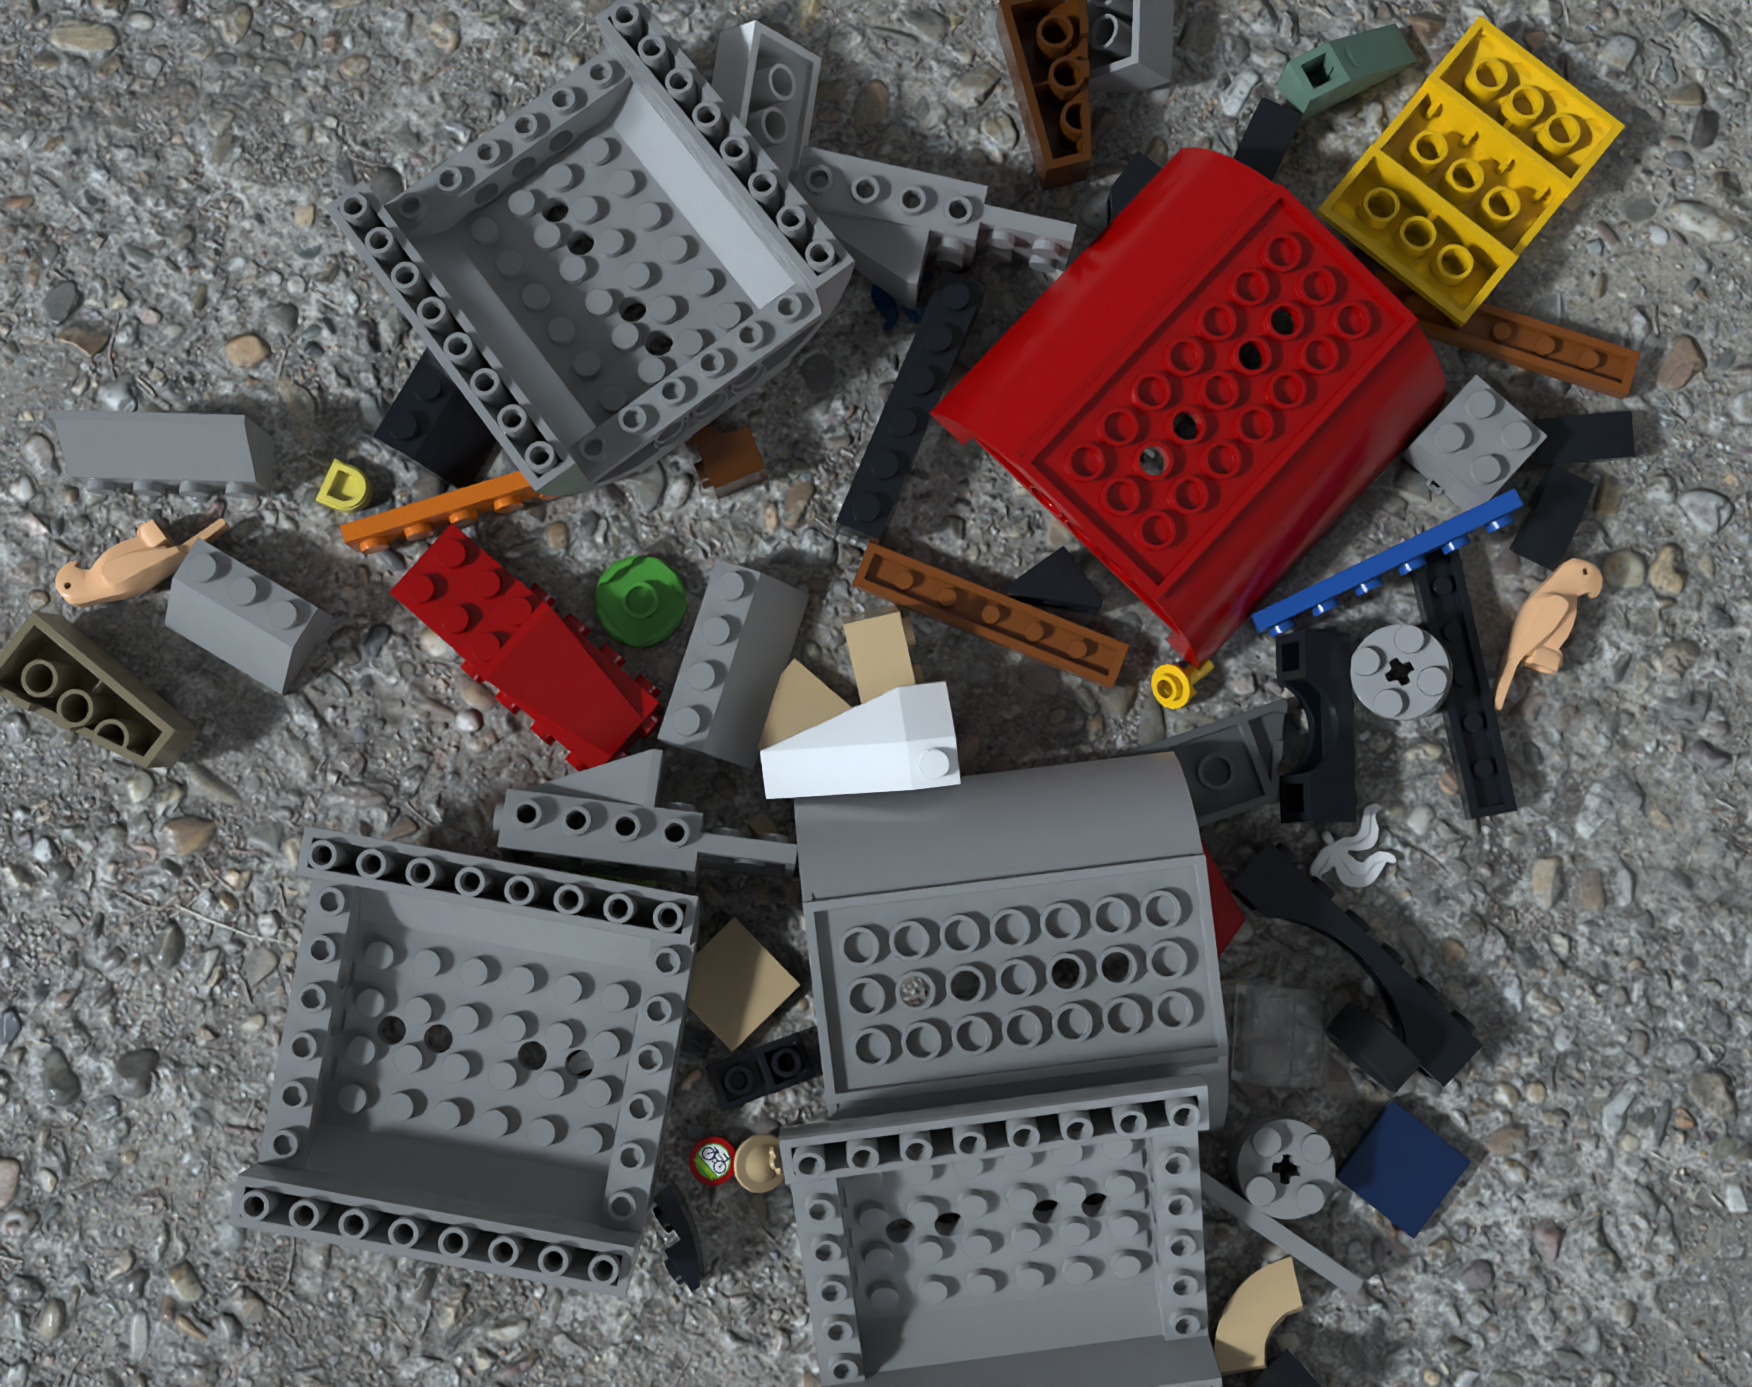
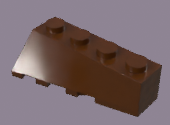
(1050, 78)

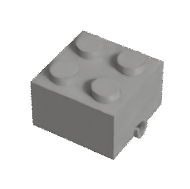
(1473, 445)

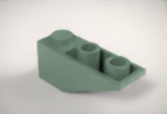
(1343, 69)

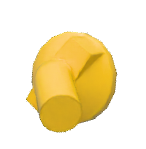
(1177, 683)

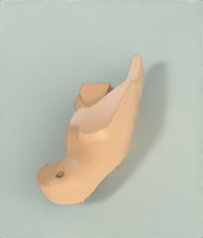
(130, 565)
(1545, 623)

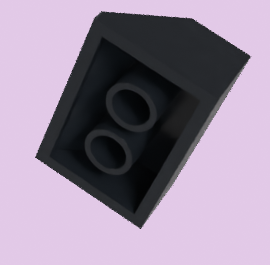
(436, 426)

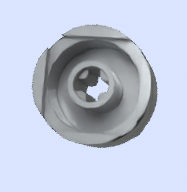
(1374, 665)
(1294, 1191)

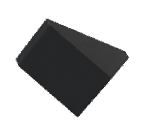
(1057, 584)

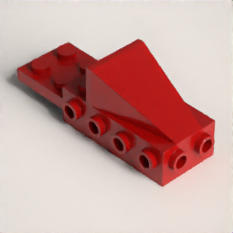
(530, 652)

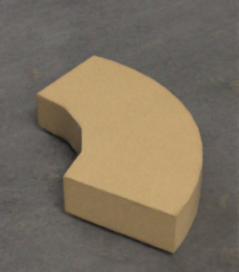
(1254, 1314)

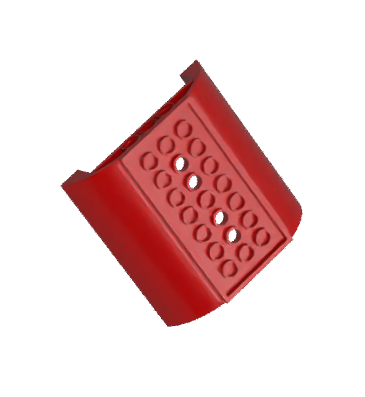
(1156, 331)

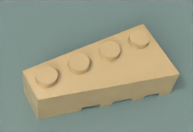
(880, 651)

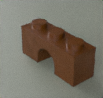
(728, 460)

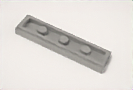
(1280, 1235)

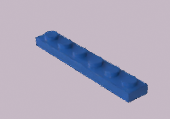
(1404, 556)

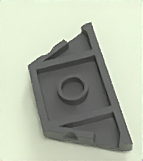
(1229, 761)

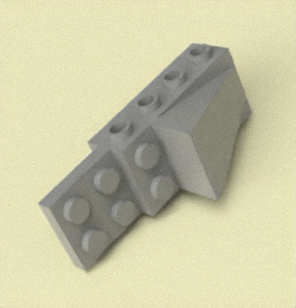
(897, 234)
(615, 826)

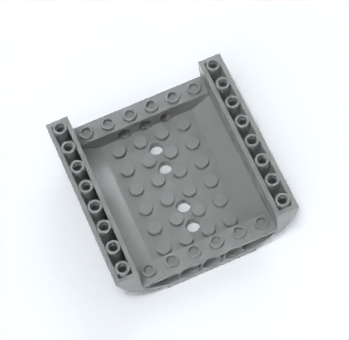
(679, 222)
(1005, 886)
(469, 1146)
(1009, 1288)

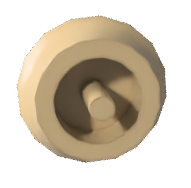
(759, 1163)

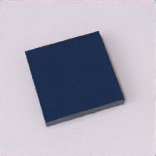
(1401, 1168)

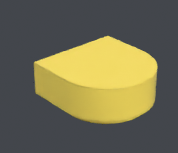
(345, 488)

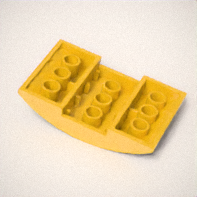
(1470, 170)

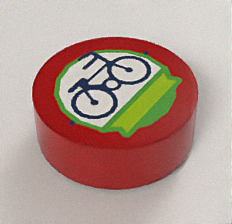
(712, 1160)

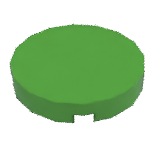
(640, 601)

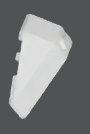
(879, 746)

